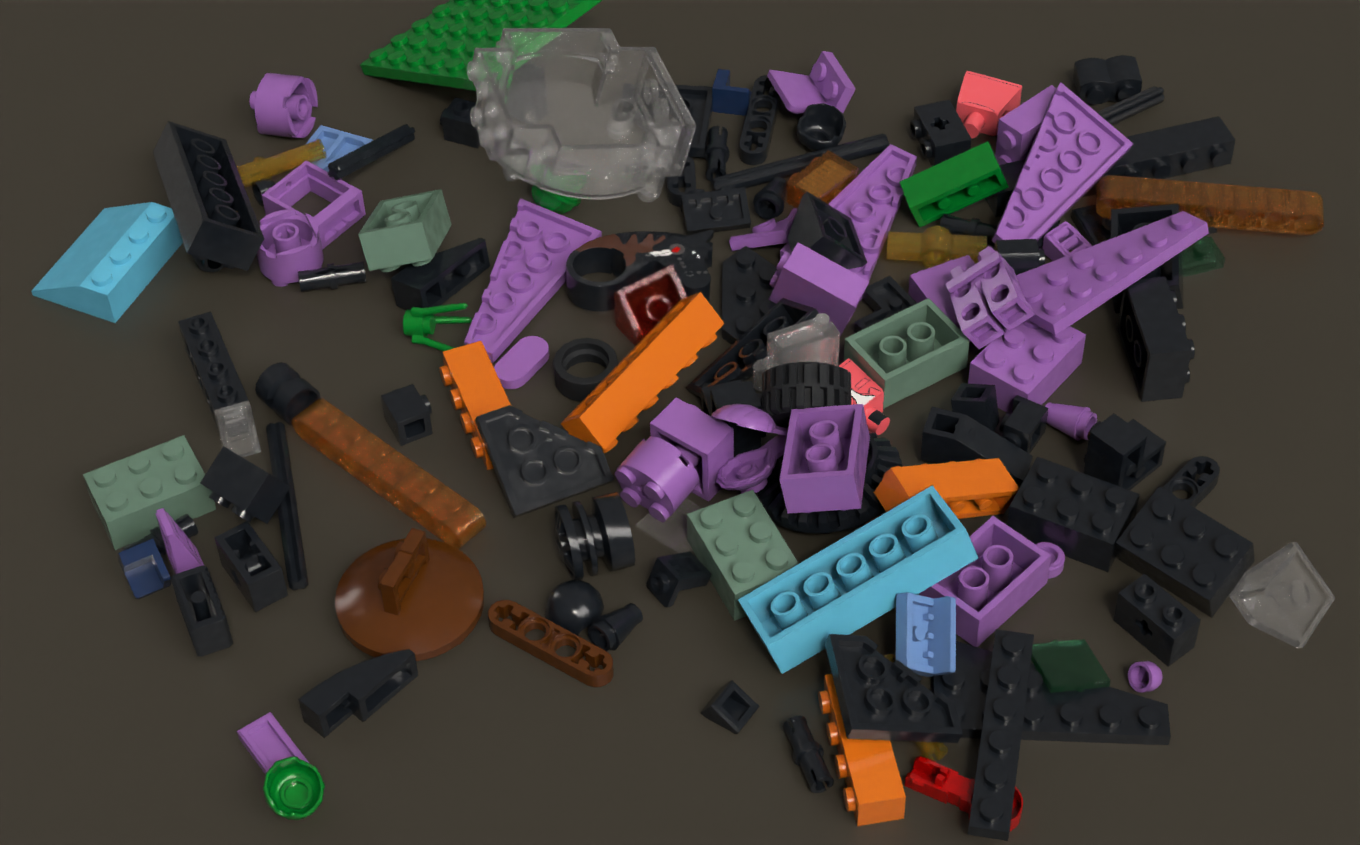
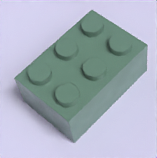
(405, 231)
(909, 350)
(140, 484)
(738, 547)

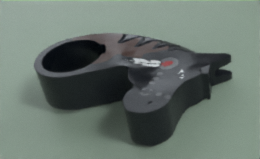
(633, 257)

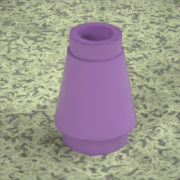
(1071, 420)

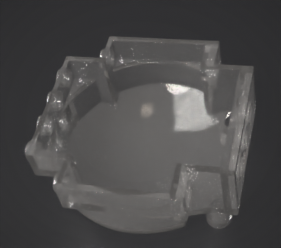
(580, 113)

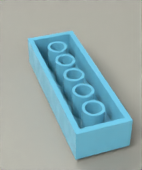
(858, 578)

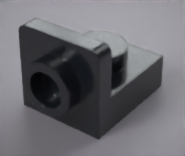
(675, 574)

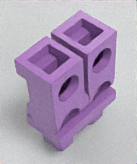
(987, 293)

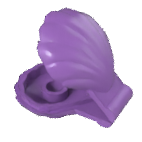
(752, 468)

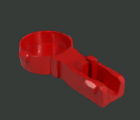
(950, 787)

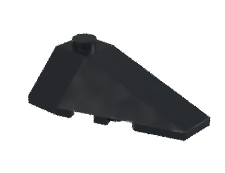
(739, 358)

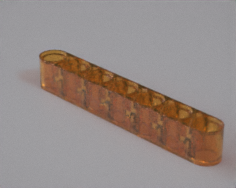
(1218, 204)
(389, 473)

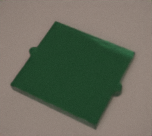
(1068, 666)

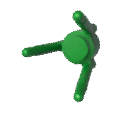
(421, 322)

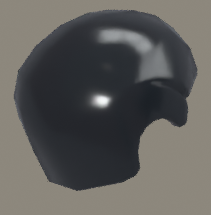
(821, 126)
(574, 605)

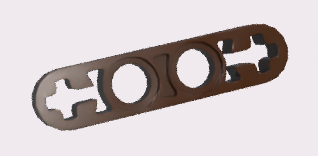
(554, 638)

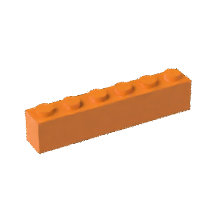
(644, 373)

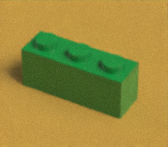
(953, 184)

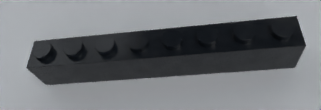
(1153, 155)

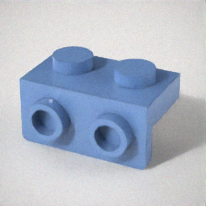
(926, 633)

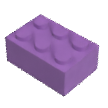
(1027, 363)
(825, 459)
(996, 583)

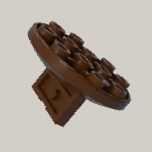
(410, 597)

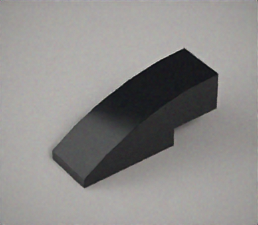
(357, 691)

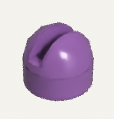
(1142, 672)

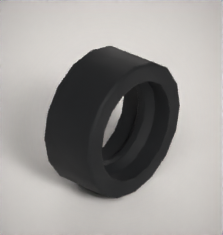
(577, 352)

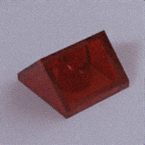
(647, 302)

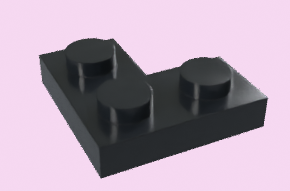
(886, 299)

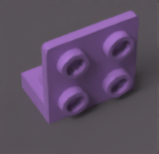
(824, 85)

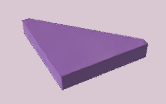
(765, 234)

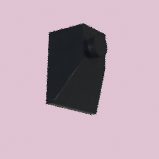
(826, 232)

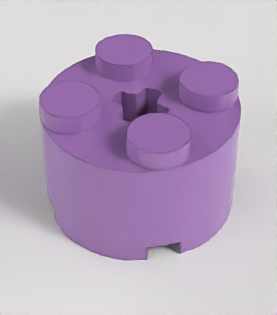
(284, 105)
(289, 246)
(656, 478)

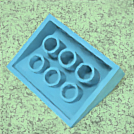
(112, 260)

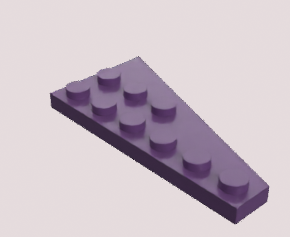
(1063, 164)
(874, 202)
(525, 274)
(1088, 278)

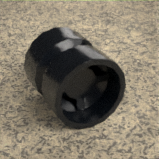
(285, 391)

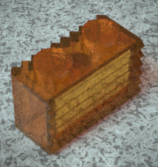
(822, 178)

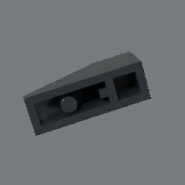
(442, 277)

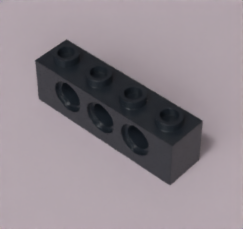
(211, 362)

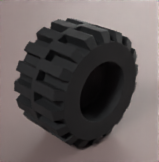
(802, 387)

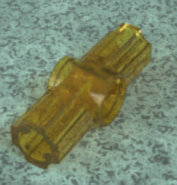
(933, 246)

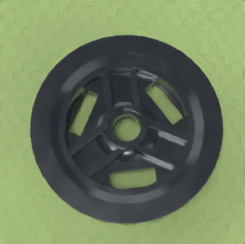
(879, 460)

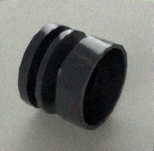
(593, 536)

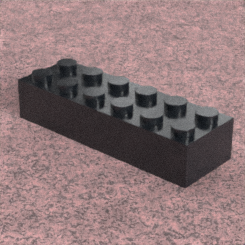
(207, 197)

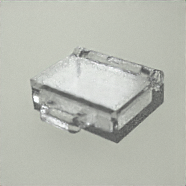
(804, 342)

